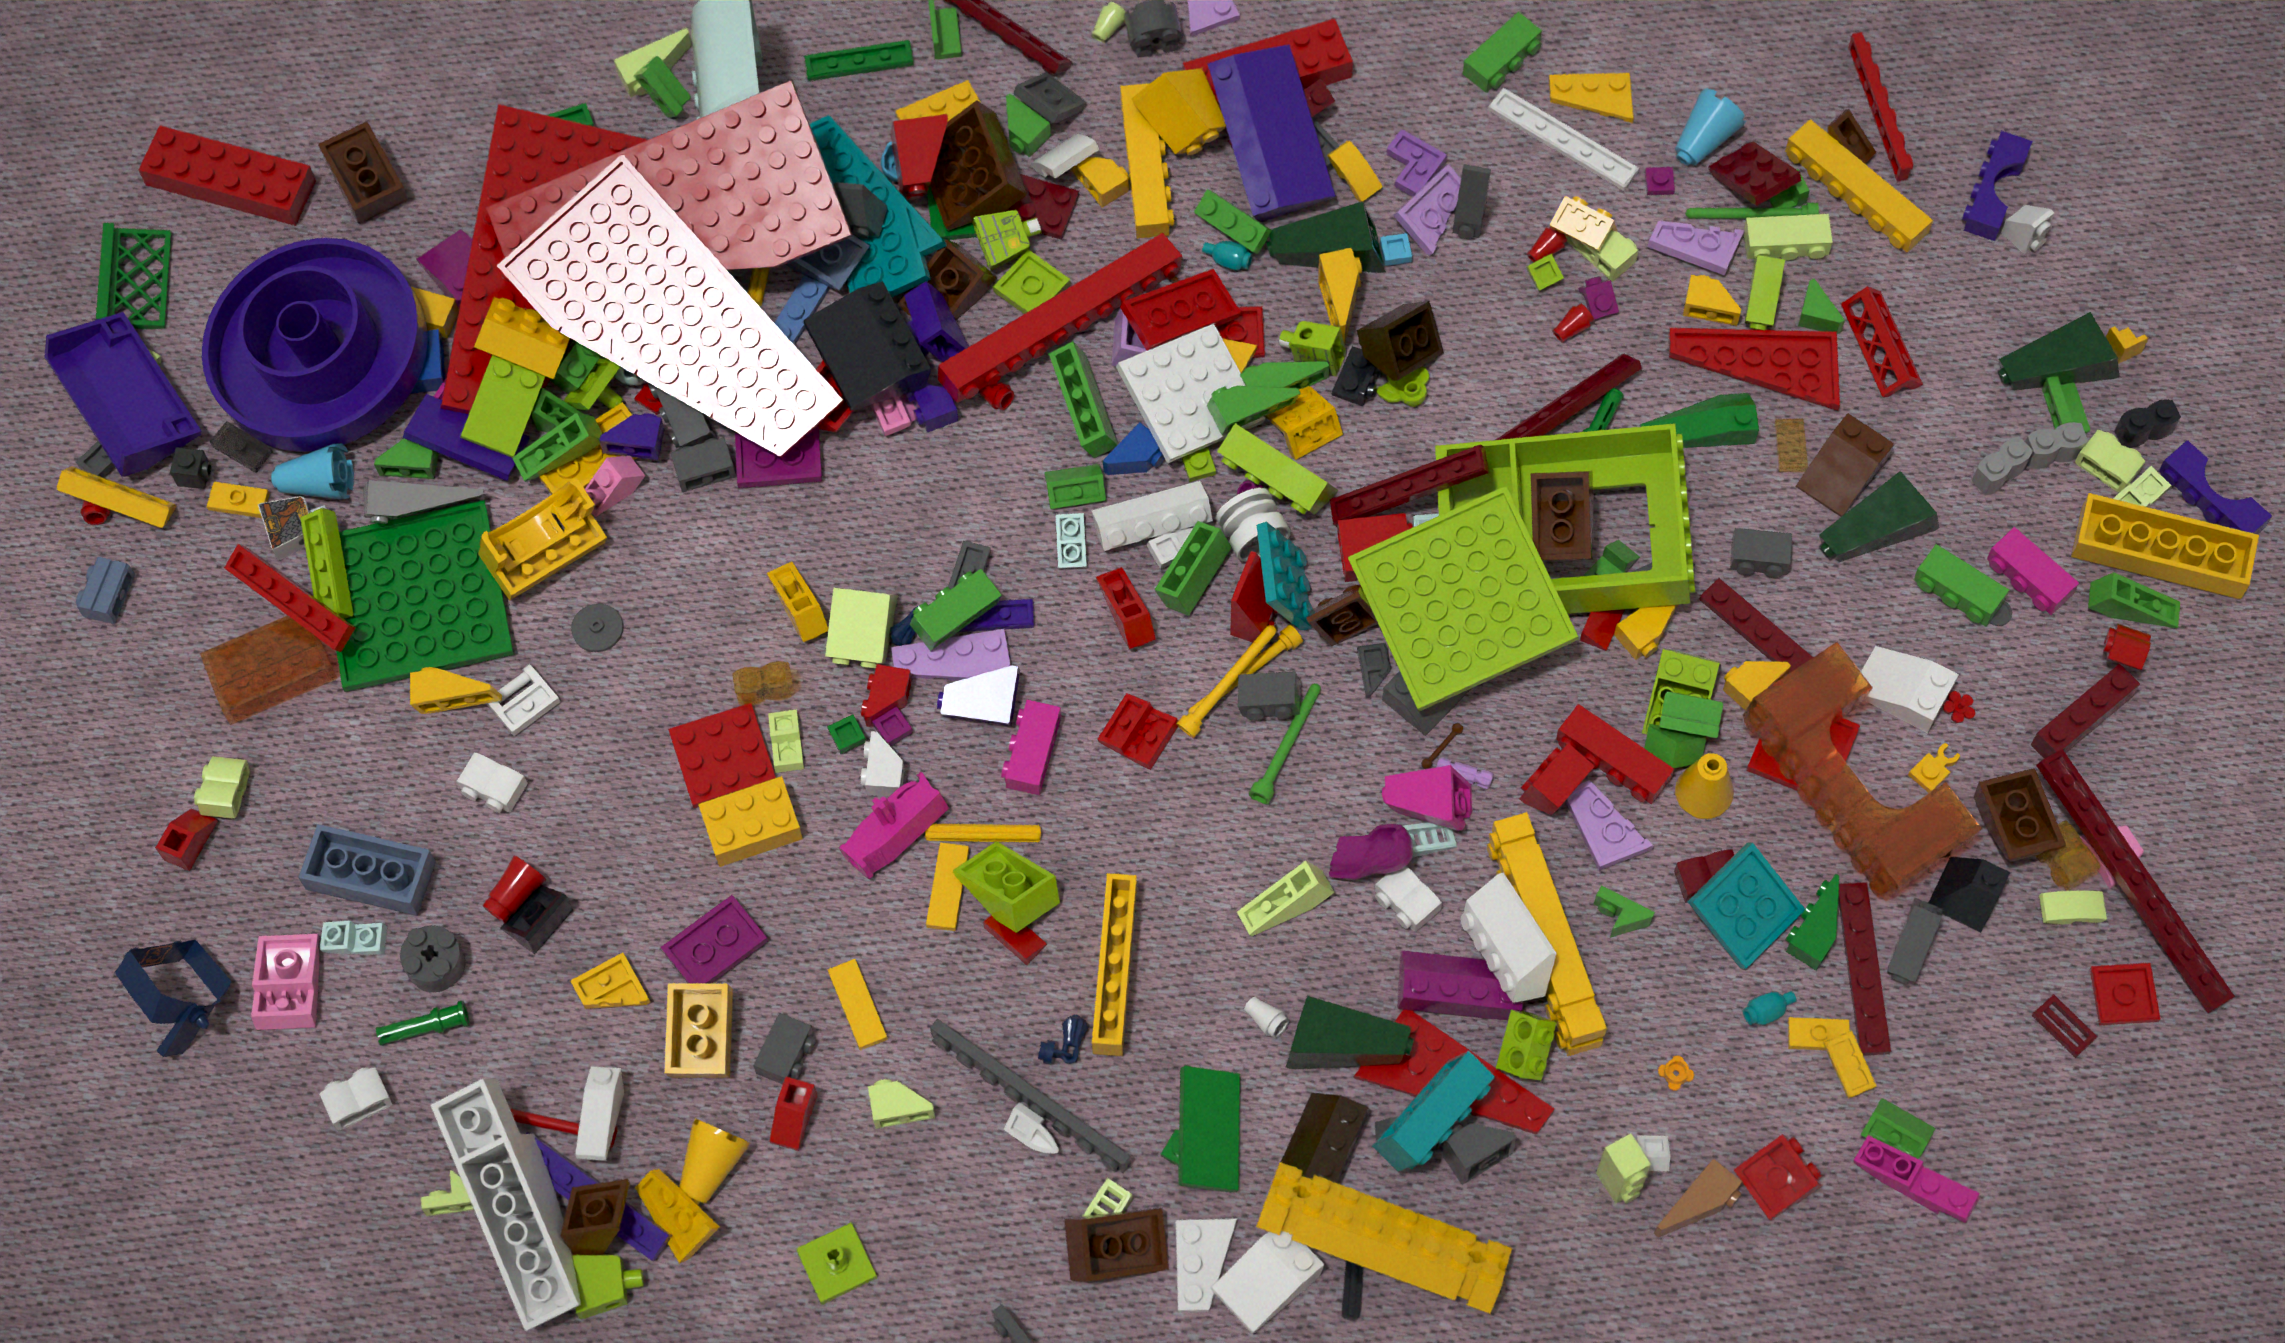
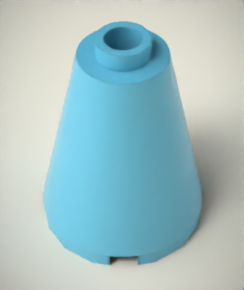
(1708, 127)
(316, 474)

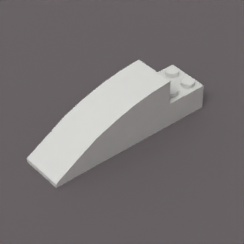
(511, 1200)

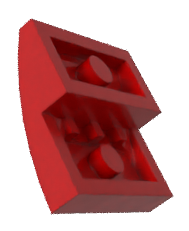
(1138, 731)

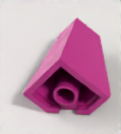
(1430, 795)

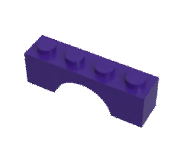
(1988, 211)
(933, 402)
(2187, 473)

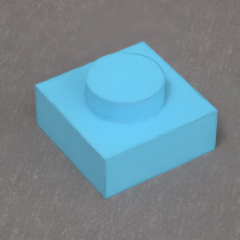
(1396, 249)

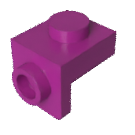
(1599, 297)

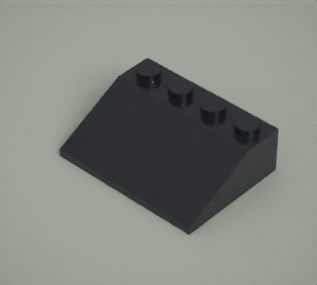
(868, 347)

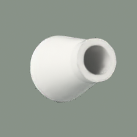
(1268, 1018)

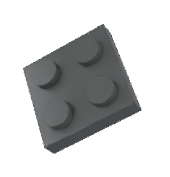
(1049, 98)

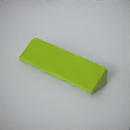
(326, 561)

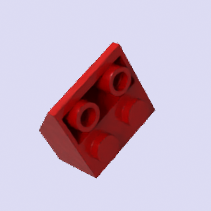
(1555, 779)

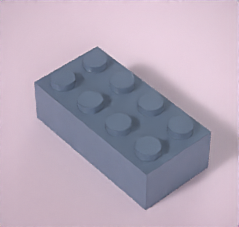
(367, 869)

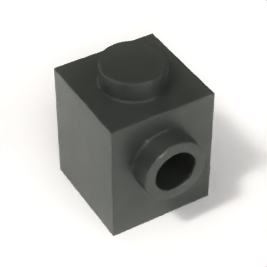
(190, 468)

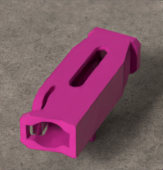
(893, 825)

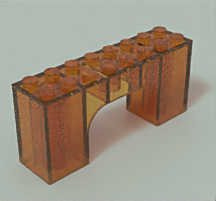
(1884, 842)

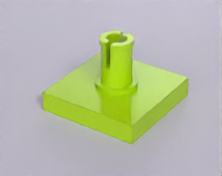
(596, 387)
(836, 1263)

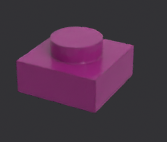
(1659, 181)
(892, 726)

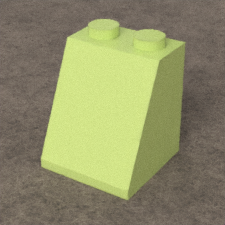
(860, 626)

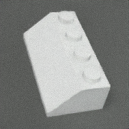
(1509, 939)

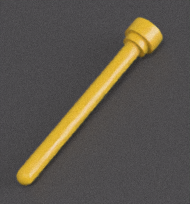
(1287, 639)
(1191, 723)

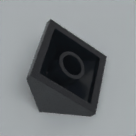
(538, 918)

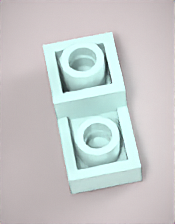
(1071, 541)
(348, 938)

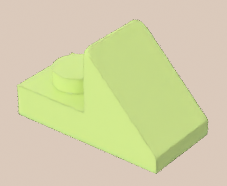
(443, 1202)

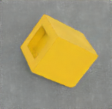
(2125, 343)

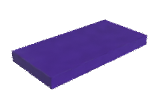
(441, 432)

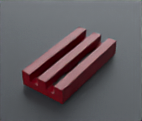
(2056, 1033)

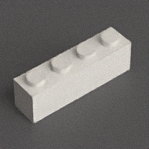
(1151, 515)

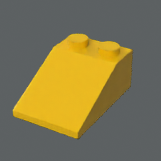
(1338, 285)

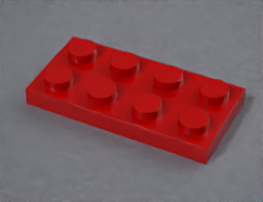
(1180, 309)

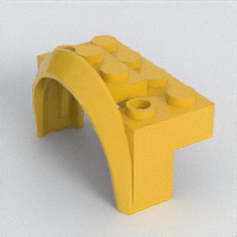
(539, 543)

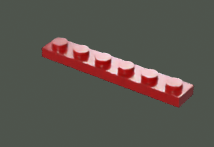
(1878, 101)
(289, 598)

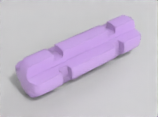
(1470, 773)

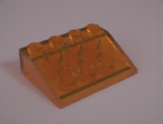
(266, 668)

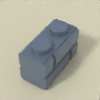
(105, 590)

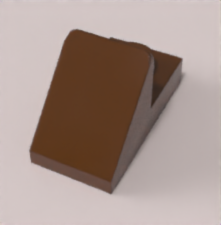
(1850, 134)

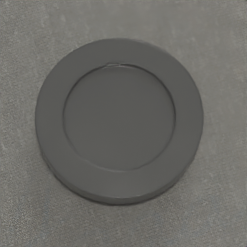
(597, 627)

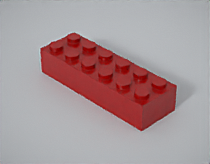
(1315, 48)
(227, 175)

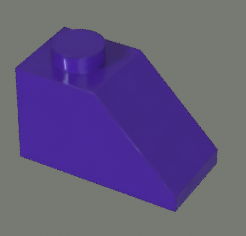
(635, 436)

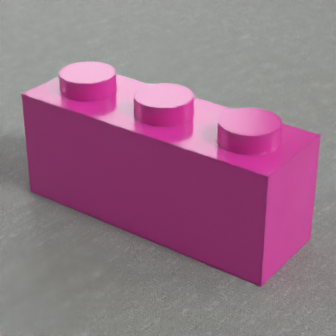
(2032, 571)
(1031, 747)

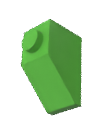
(1025, 127)
(408, 461)

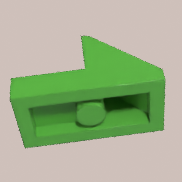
(1615, 559)
(1630, 914)

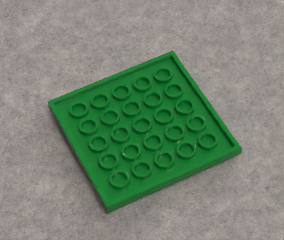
(420, 597)

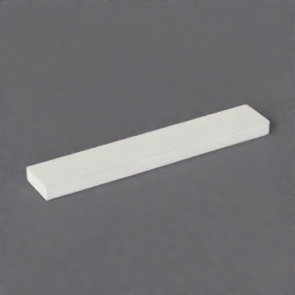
(1563, 139)

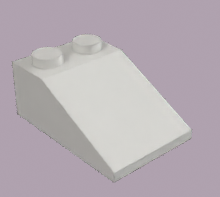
(1907, 686)
(1267, 1279)

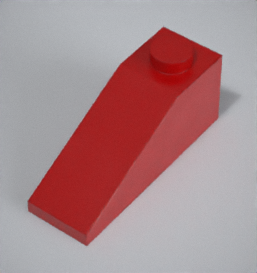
(1126, 608)

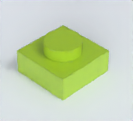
(1544, 272)
(1199, 465)

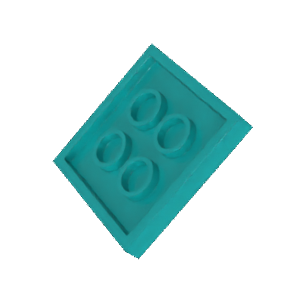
(1284, 576)
(1746, 905)

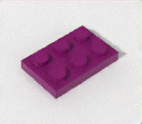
(763, 468)
(714, 943)

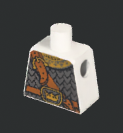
(284, 524)

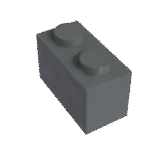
(703, 464)
(1761, 552)
(1269, 695)
(784, 1049)

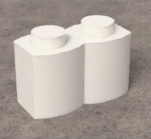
(491, 783)
(1408, 898)
(355, 1098)

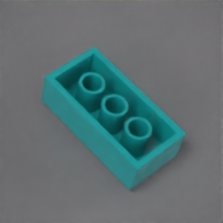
(1434, 1111)

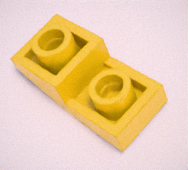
(1355, 170)

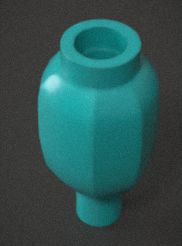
(1229, 254)
(1767, 1007)

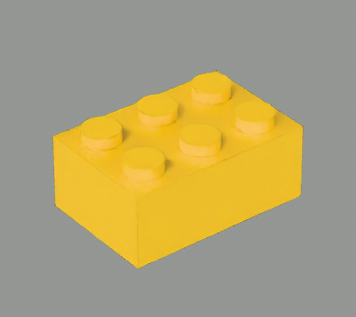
(521, 338)
(750, 821)
(698, 1030)

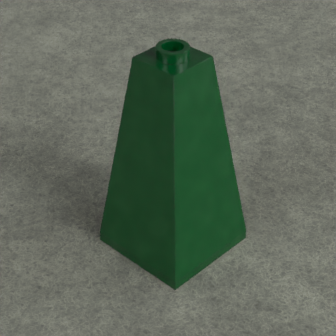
(1328, 232)
(2072, 352)
(1880, 520)
(1345, 1037)

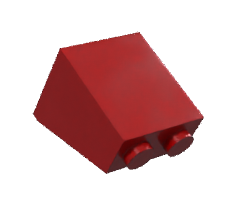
(916, 151)

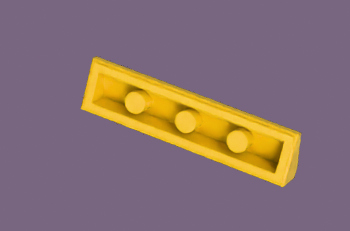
(115, 496)

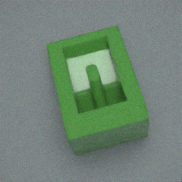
(1819, 312)
(550, 411)
(1674, 746)

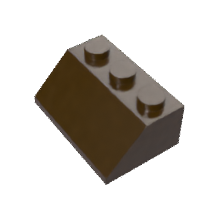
(1401, 340)
(1325, 1136)

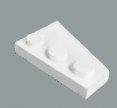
(1200, 1258)

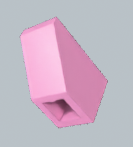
(613, 482)

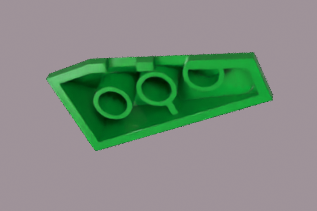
(1715, 422)

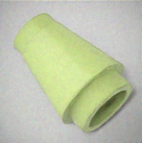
(1108, 22)

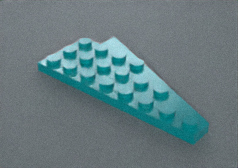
(905, 235)

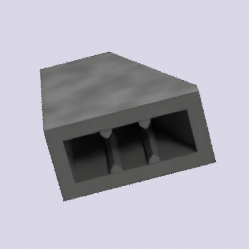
(1914, 941)

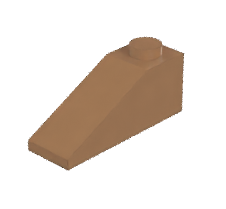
(1704, 1198)

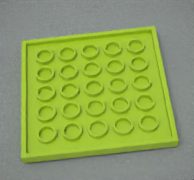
(1463, 598)

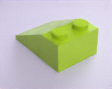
(502, 406)
(1009, 885)

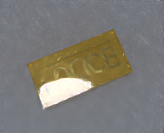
(1791, 445)

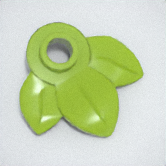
(1400, 390)

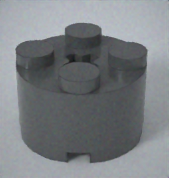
(1153, 27)
(422, 946)

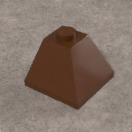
(594, 1216)

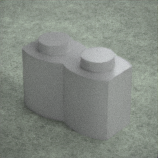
(2056, 445)
(2002, 465)

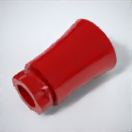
(513, 889)

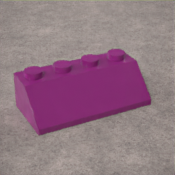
(1451, 986)

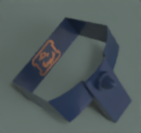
(167, 1010)

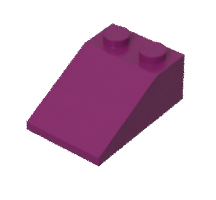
(448, 264)

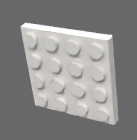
(1175, 386)

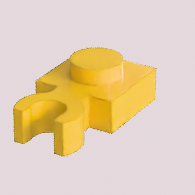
(1932, 771)

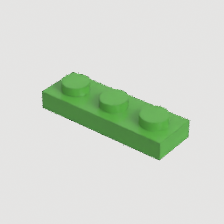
(1232, 221)

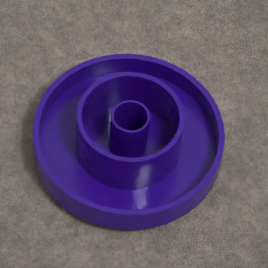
(314, 344)

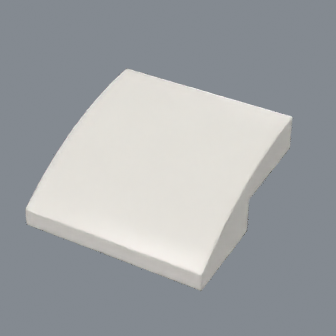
(1065, 156)

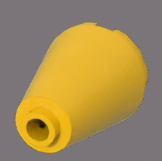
(1705, 787)
(709, 1160)

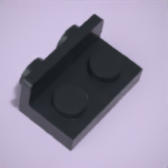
(1356, 378)

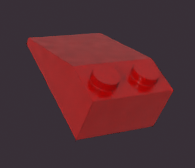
(1248, 604)

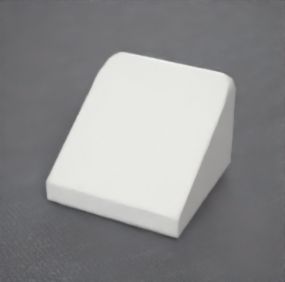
(1656, 1150)

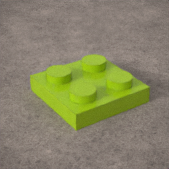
(1030, 283)

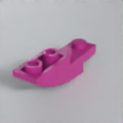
(1915, 1181)

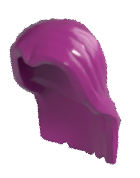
(1380, 852)

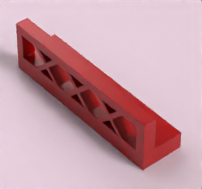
(1890, 338)

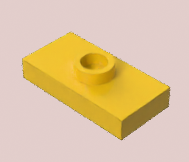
(236, 499)
(1812, 1032)
(1849, 1064)

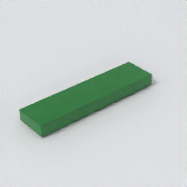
(858, 60)

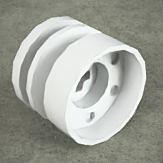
(1243, 513)

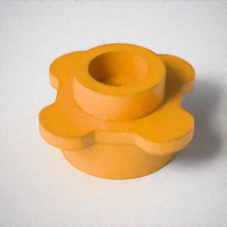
(1676, 1064)

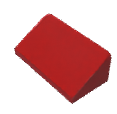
(1601, 628)
(1023, 944)

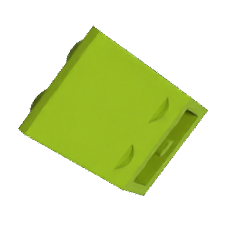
(1683, 675)

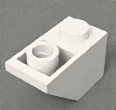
(2028, 227)
(884, 767)

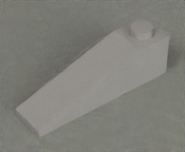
(397, 500)

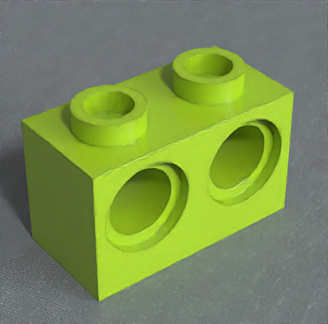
(1526, 1045)

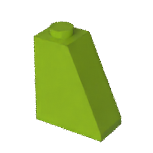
(1764, 292)

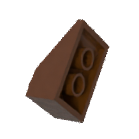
(363, 172)
(957, 277)
(1845, 465)
(1562, 514)
(1342, 616)
(2018, 815)
(1116, 1244)

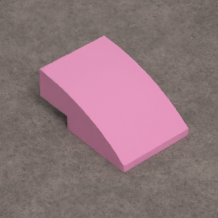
(286, 982)

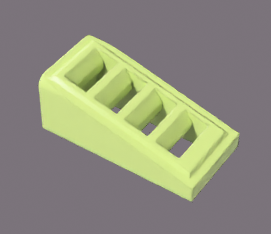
(1116, 1190)

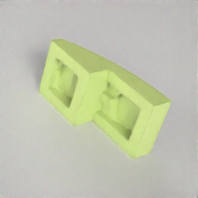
(2145, 489)
(786, 741)
(2072, 906)

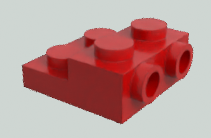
(1779, 1176)

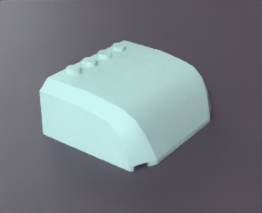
(724, 53)

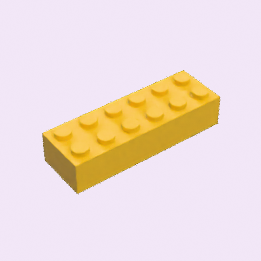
(2165, 546)

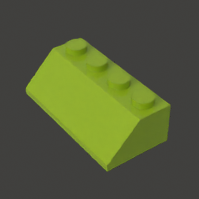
(1276, 470)

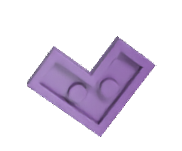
(1421, 161)

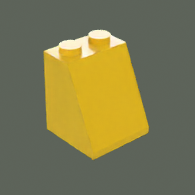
(1182, 110)

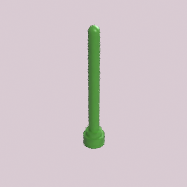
(1810, 208)
(1263, 789)

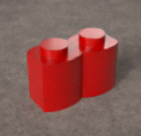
(2127, 646)

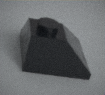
(1969, 890)

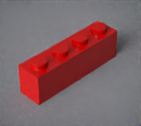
(1615, 754)

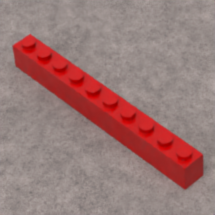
(1059, 318)

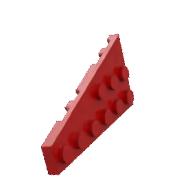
(1780, 360)
(1431, 1049)

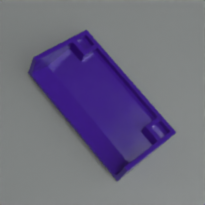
(1271, 131)
(120, 392)

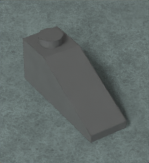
(1471, 201)

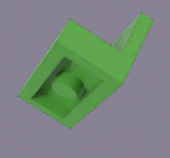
(945, 32)
(662, 87)
(2064, 403)
(1075, 486)
(1691, 714)
(1898, 1129)

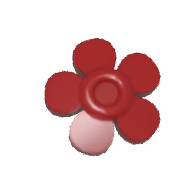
(1959, 706)

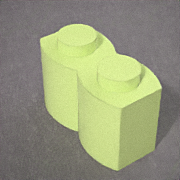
(2110, 460)
(222, 787)

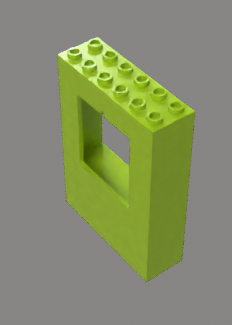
(1618, 459)

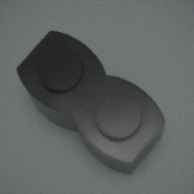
(2147, 423)

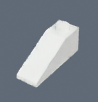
(599, 1112)

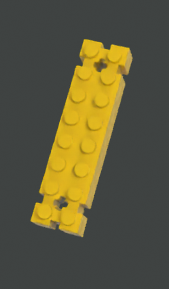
(1569, 989)
(1385, 1237)

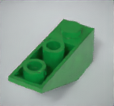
(1818, 931)

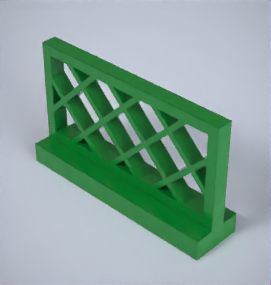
(109, 272)

